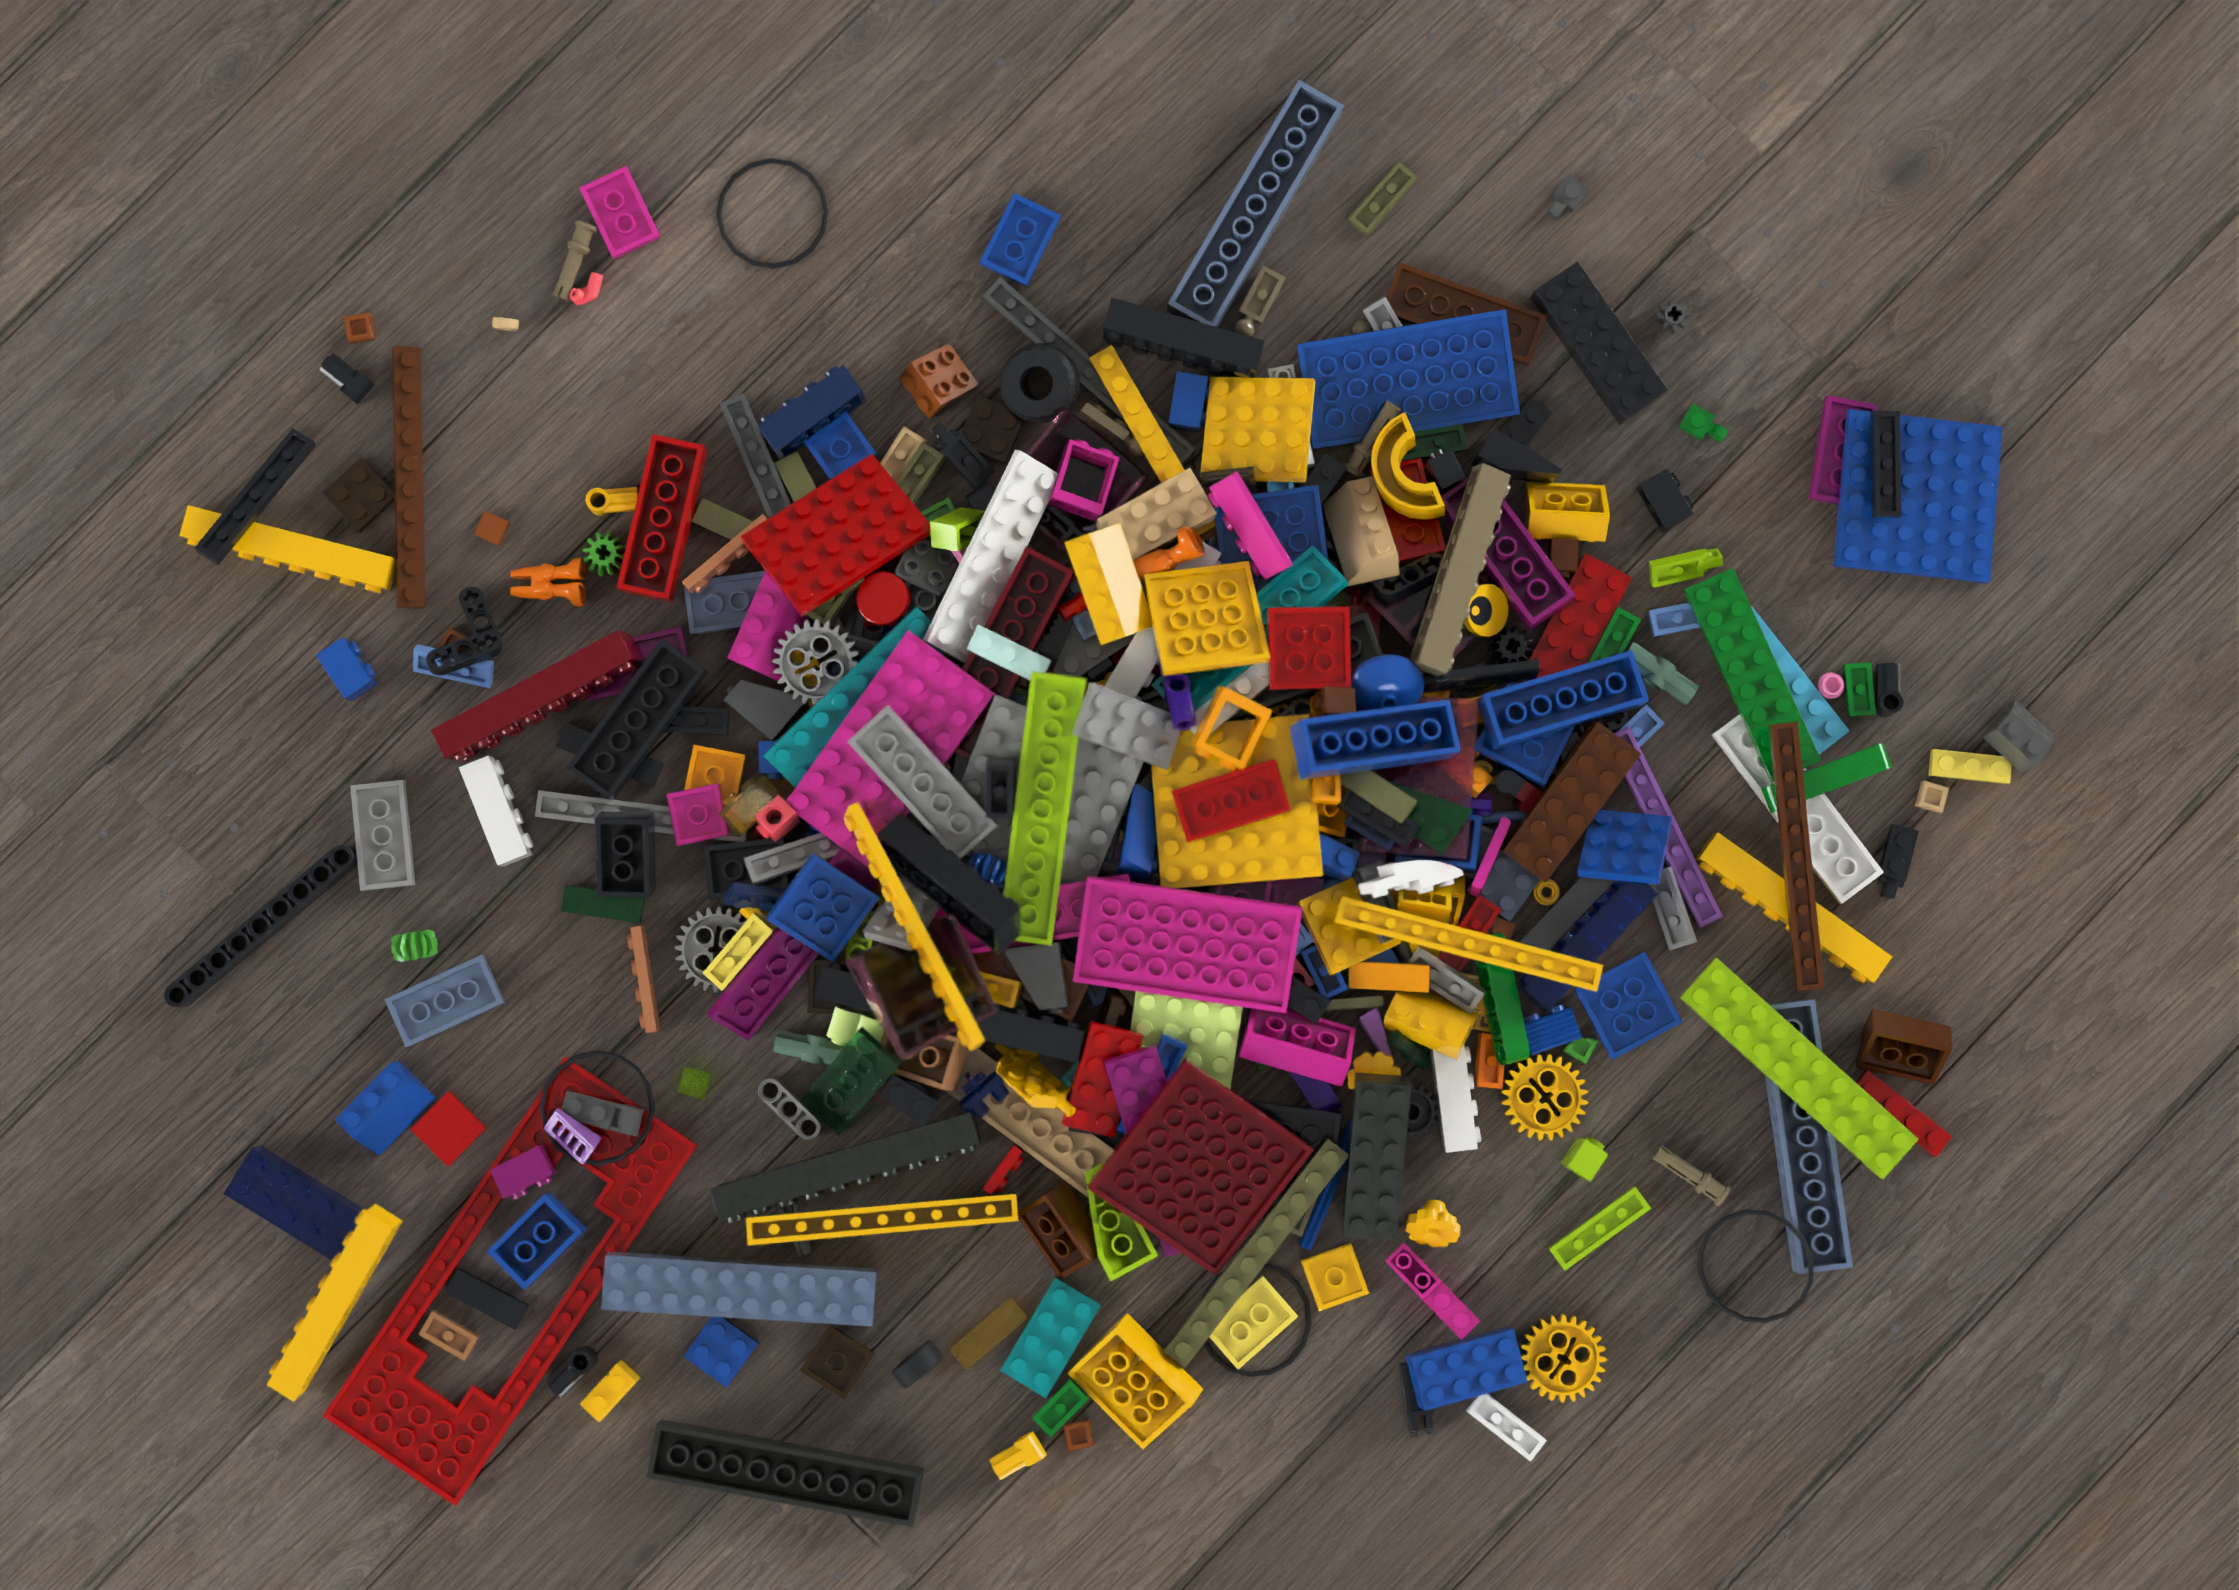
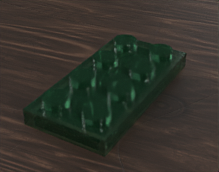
(850, 1081)

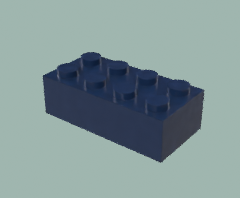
(811, 411)

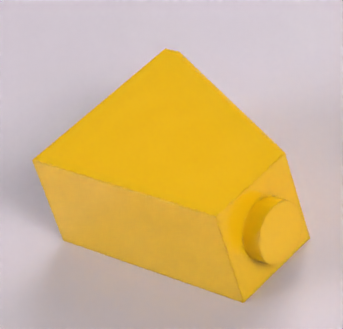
(1429, 905)

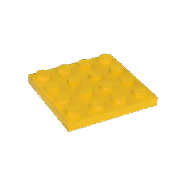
(1259, 426)
(1206, 618)

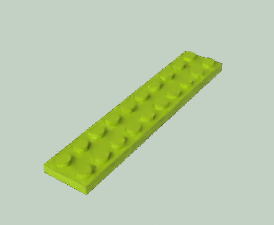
(1043, 802)
(1798, 1068)

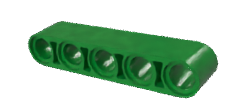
(1837, 773)
(1503, 1012)

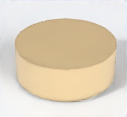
(505, 324)

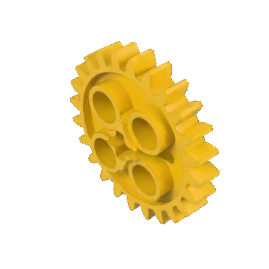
(1525, 1112)
(1583, 1370)

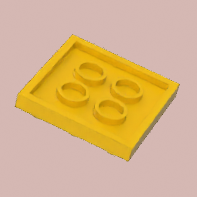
(1336, 943)

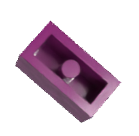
(524, 1171)

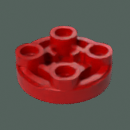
(883, 598)

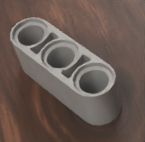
(777, 1105)

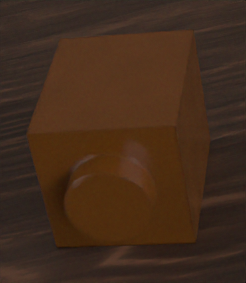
(1563, 555)
(1333, 701)

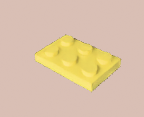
(1252, 1322)

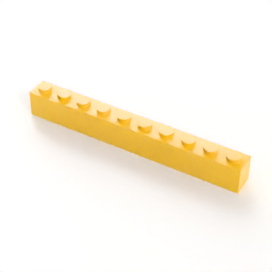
(881, 1219)

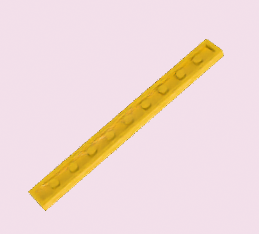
(917, 935)
(1468, 943)

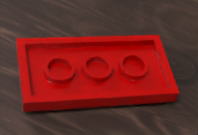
(1413, 536)
(1231, 801)
(1091, 1086)

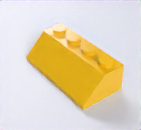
(1110, 583)

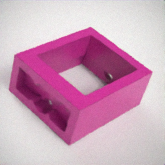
(1076, 504)

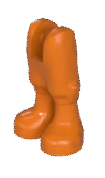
(1188, 548)
(541, 583)

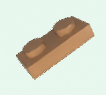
(449, 1335)

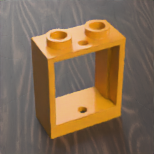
(1221, 695)

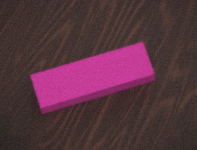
(1490, 857)

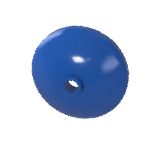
(1386, 683)

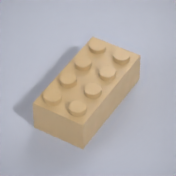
(1157, 515)

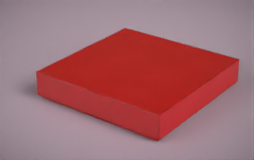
(448, 1128)

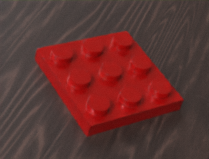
(1309, 647)

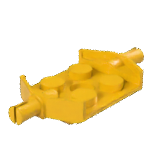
(1033, 1080)

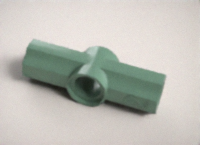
(1663, 675)
(807, 1047)

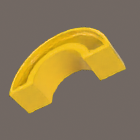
(1395, 489)

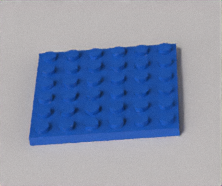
(1945, 500)

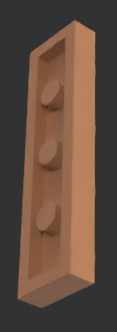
(719, 561)
(642, 968)

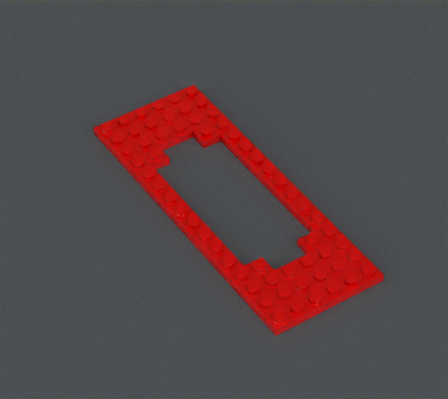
(418, 1426)

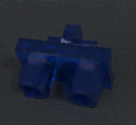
(974, 1099)

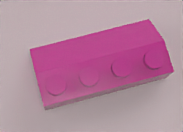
(1250, 525)
(763, 627)
(1298, 1044)

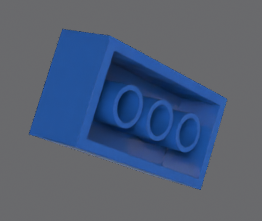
(1466, 1368)

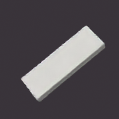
(1506, 1425)

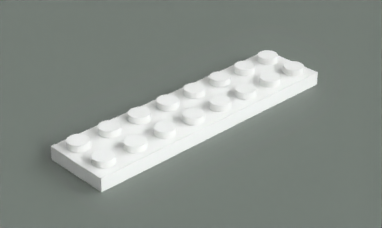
(992, 554)
(1835, 849)

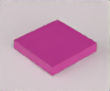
(696, 814)

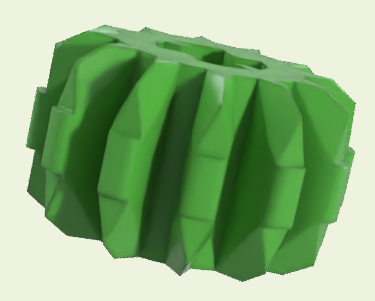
(597, 562)
(414, 945)

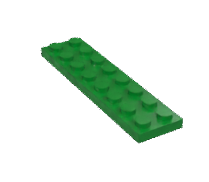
(1747, 664)

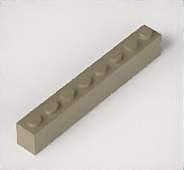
(1460, 569)

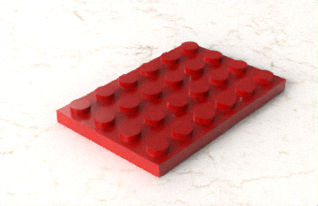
(836, 534)

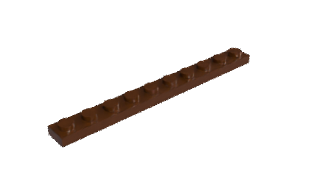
(408, 477)
(1796, 856)

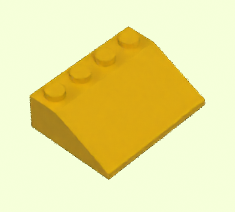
(1135, 1381)

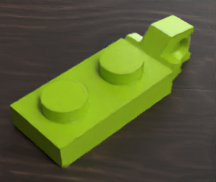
(1683, 566)

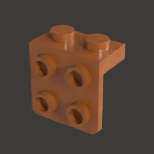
(937, 379)

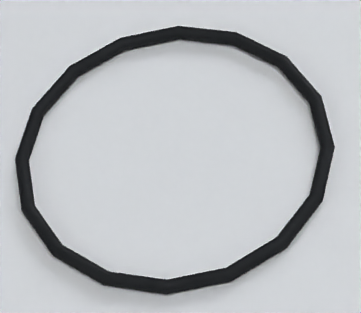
(759, 163)
(641, 1076)
(1793, 1229)
(1297, 1351)

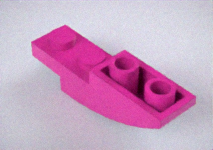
(1432, 1291)

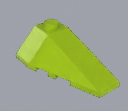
(1118, 1238)

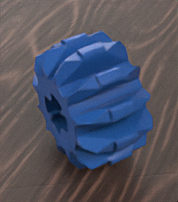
(990, 868)

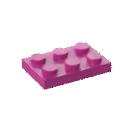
(620, 212)

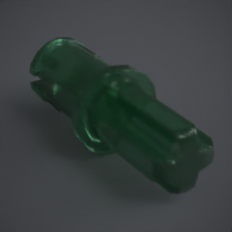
(1409, 1049)

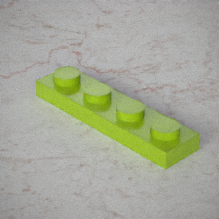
(1599, 1228)

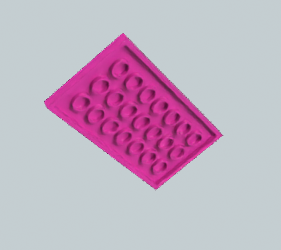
(935, 703)
(1187, 944)

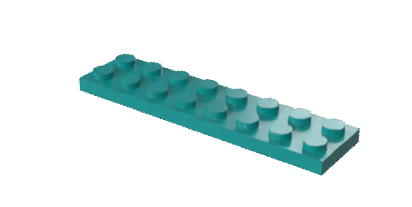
(1306, 583)
(806, 739)

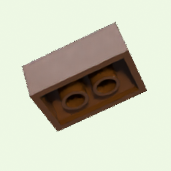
(1904, 1046)
(1060, 1229)

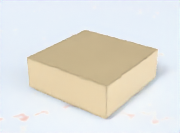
(1932, 796)

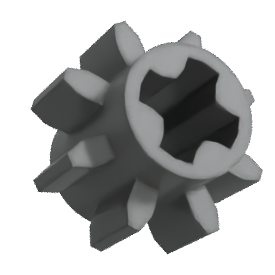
(1677, 310)

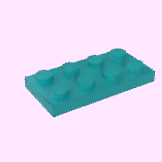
(1050, 1337)

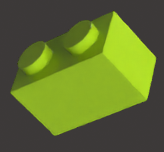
(955, 528)
(1585, 1157)

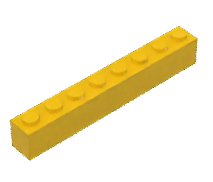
(299, 552)
(1767, 890)
(334, 1302)

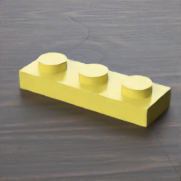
(1969, 766)
(738, 951)

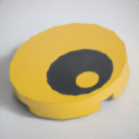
(1487, 611)

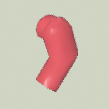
(588, 293)

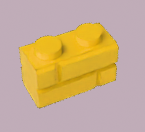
(610, 1391)

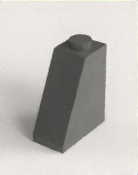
(764, 707)
(1042, 974)

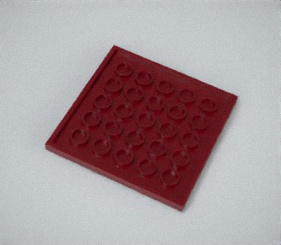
(1200, 1167)

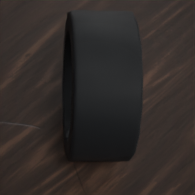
(917, 1364)

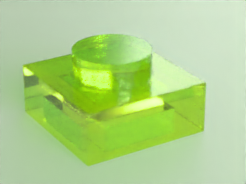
(694, 1082)

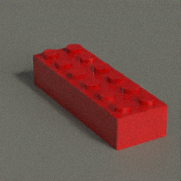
(662, 518)

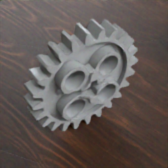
(804, 640)
(694, 947)

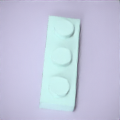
(1006, 653)

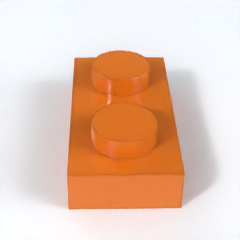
(1487, 1068)

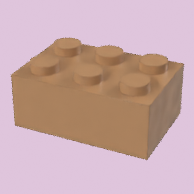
(935, 1065)

